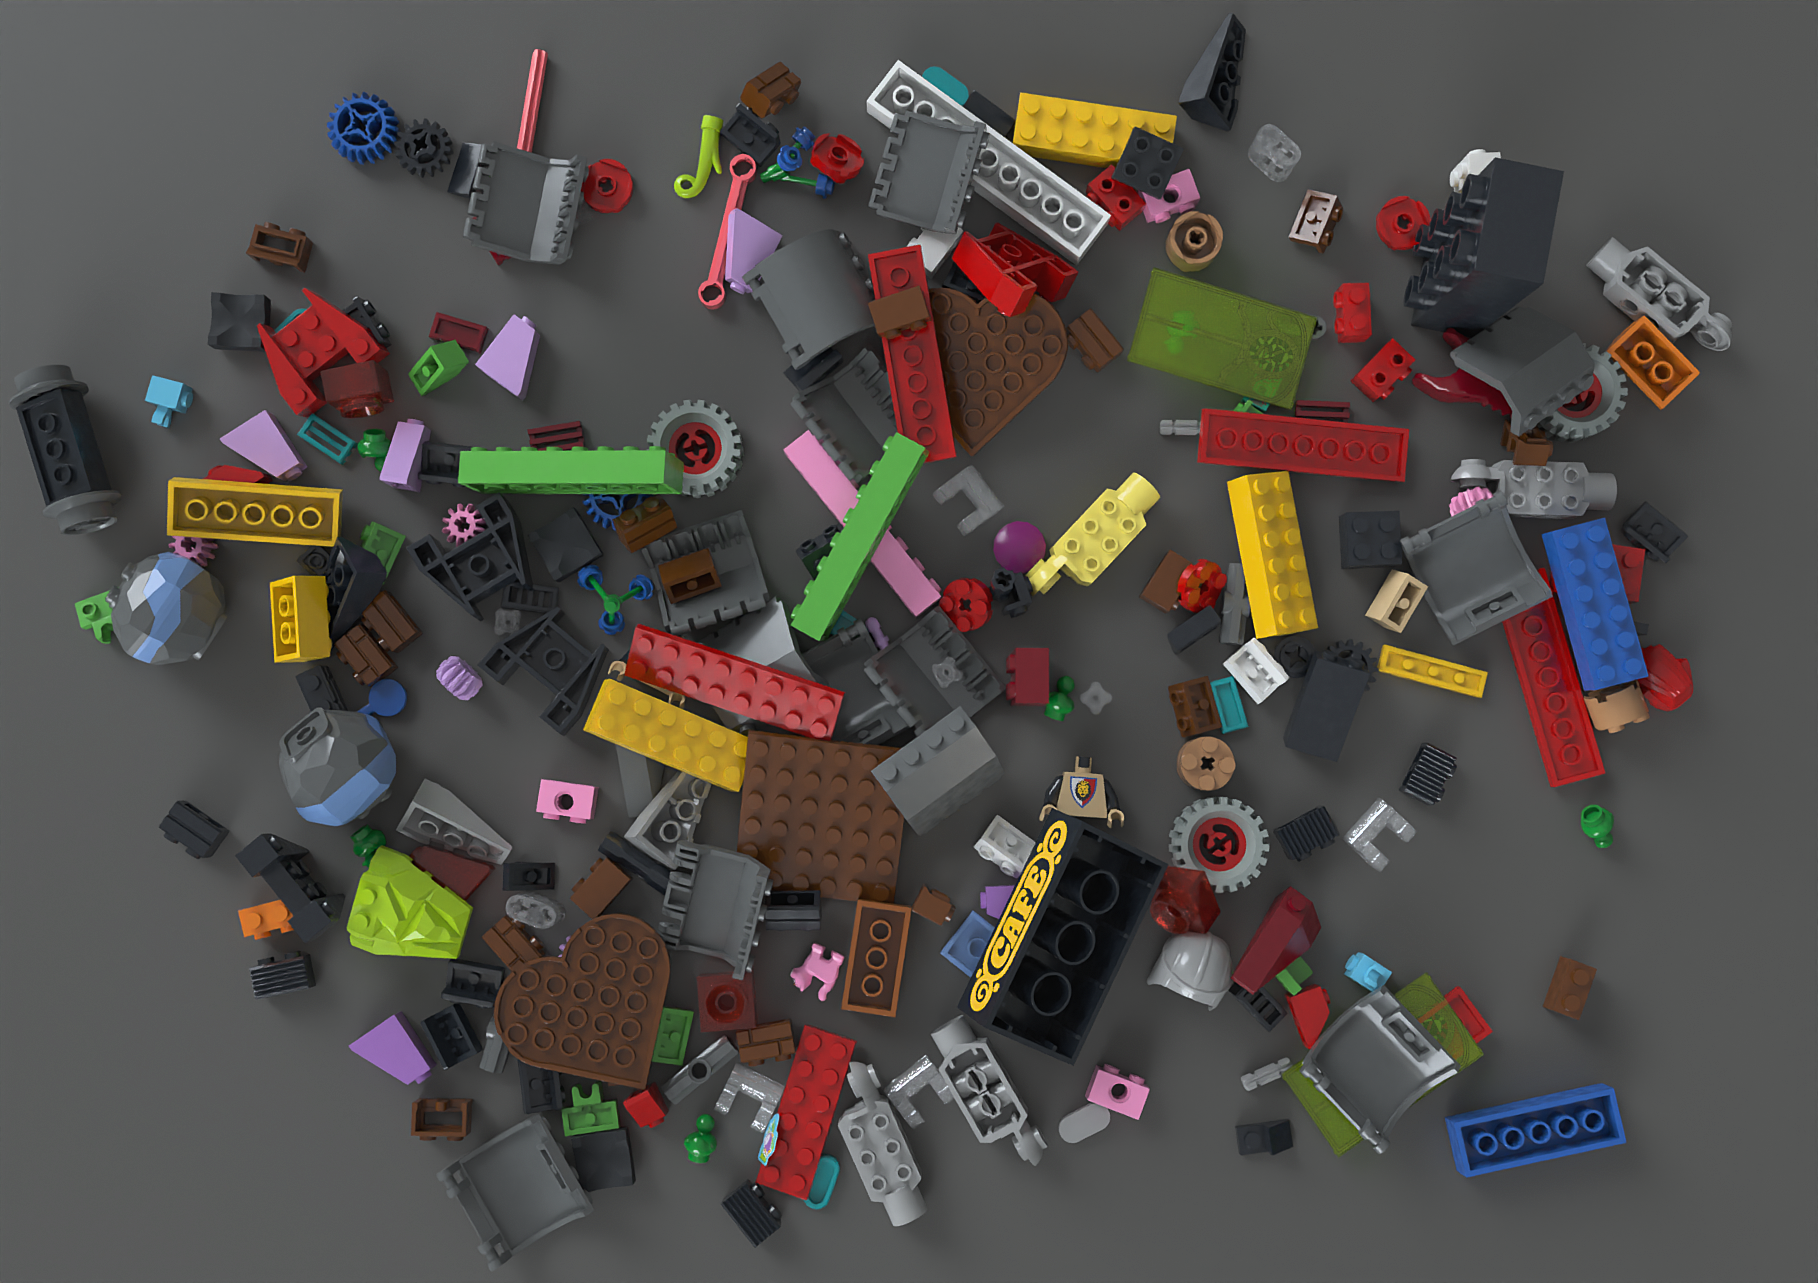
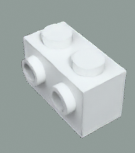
(1472, 163)

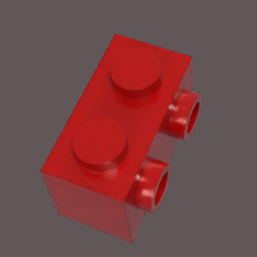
(1115, 198)
(1353, 312)
(1383, 370)

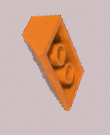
(1652, 362)

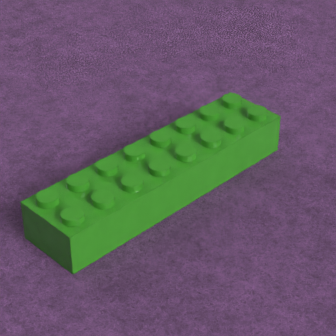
(571, 471)
(860, 537)

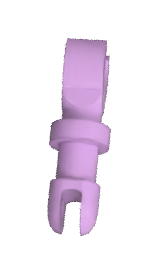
(874, 628)

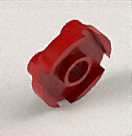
(825, 159)
(614, 199)
(1387, 221)
(1212, 582)
(980, 603)

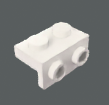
(1256, 670)

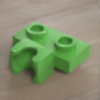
(97, 615)
(590, 1112)

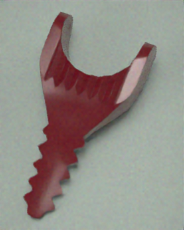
(1461, 385)

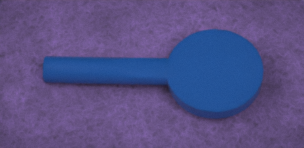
(386, 698)

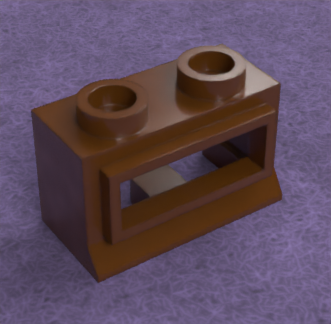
(278, 257)
(1529, 448)
(933, 905)
(429, 1131)

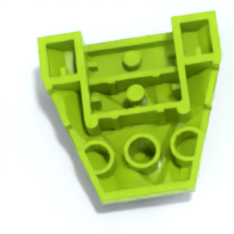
(406, 911)

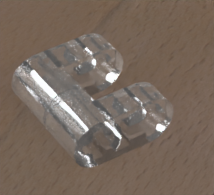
(1265, 147)
(978, 493)
(1369, 827)
(538, 914)
(910, 1083)
(755, 1086)

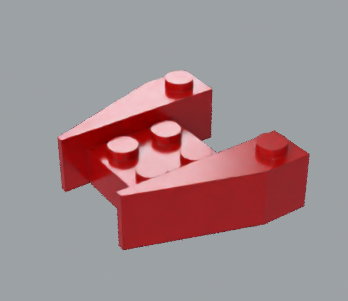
(1011, 269)
(312, 345)

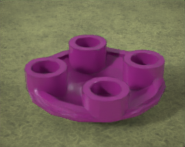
(1019, 546)

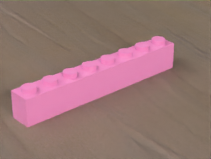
(839, 495)

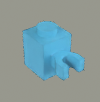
(168, 397)
(1366, 972)

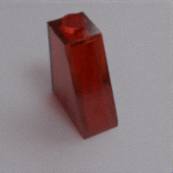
(452, 869)

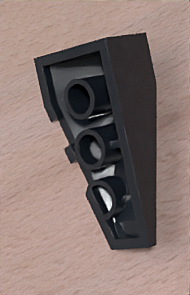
(1211, 86)
(352, 585)

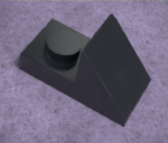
(528, 876)
(1264, 1137)

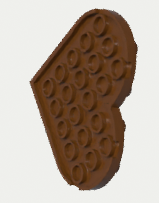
(994, 361)
(593, 1006)

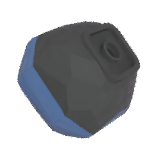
(166, 609)
(336, 765)

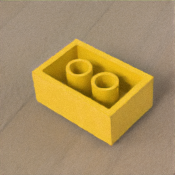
(300, 619)

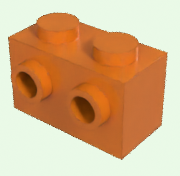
(264, 918)

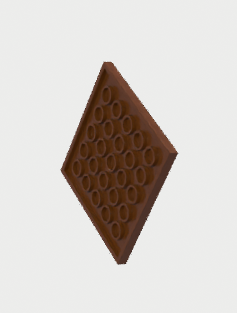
(820, 816)

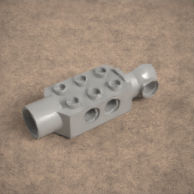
(1649, 286)
(1546, 491)
(985, 1089)
(881, 1148)

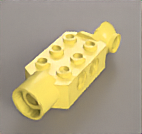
(1097, 535)

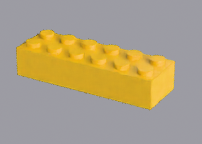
(1082, 130)
(254, 512)
(1272, 554)
(668, 735)

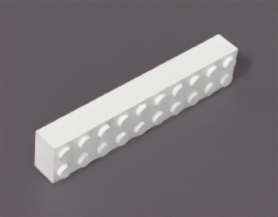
(1007, 174)

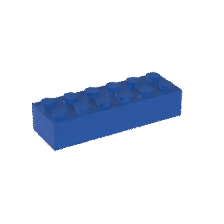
(1594, 605)
(1535, 1129)

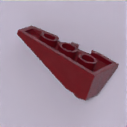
(1280, 939)

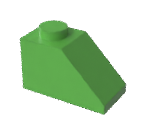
(438, 366)

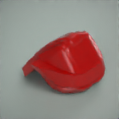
(1668, 679)

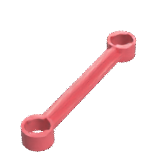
(735, 200)

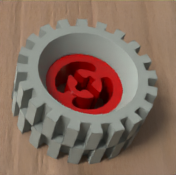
(1600, 407)
(689, 422)
(1249, 836)

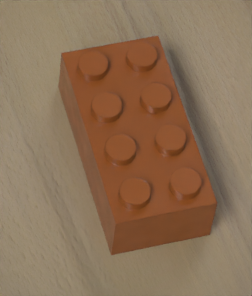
(876, 957)

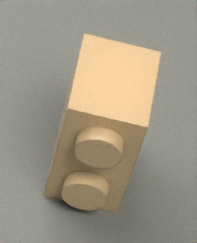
(1396, 601)

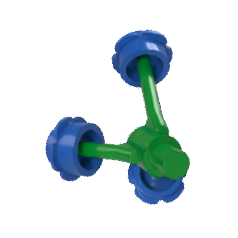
(790, 159)
(612, 619)

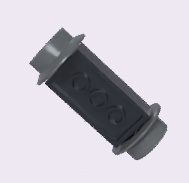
(64, 449)

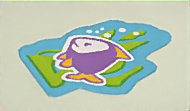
(769, 1140)

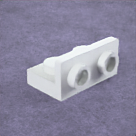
(1005, 846)

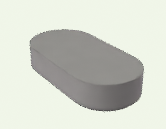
(1083, 1122)

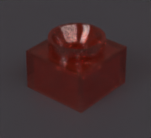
(357, 389)
(1184, 902)
(718, 1017)

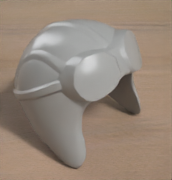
(1195, 967)

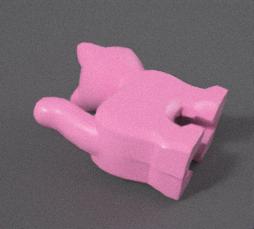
(820, 967)

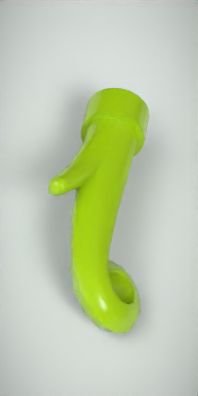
(708, 155)

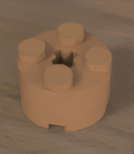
(1198, 227)
(1616, 706)
(1221, 763)

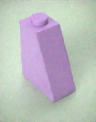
(747, 245)
(512, 356)
(267, 446)
(405, 456)

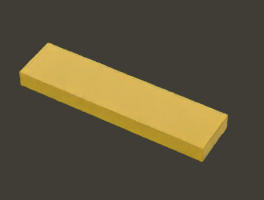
(1432, 671)

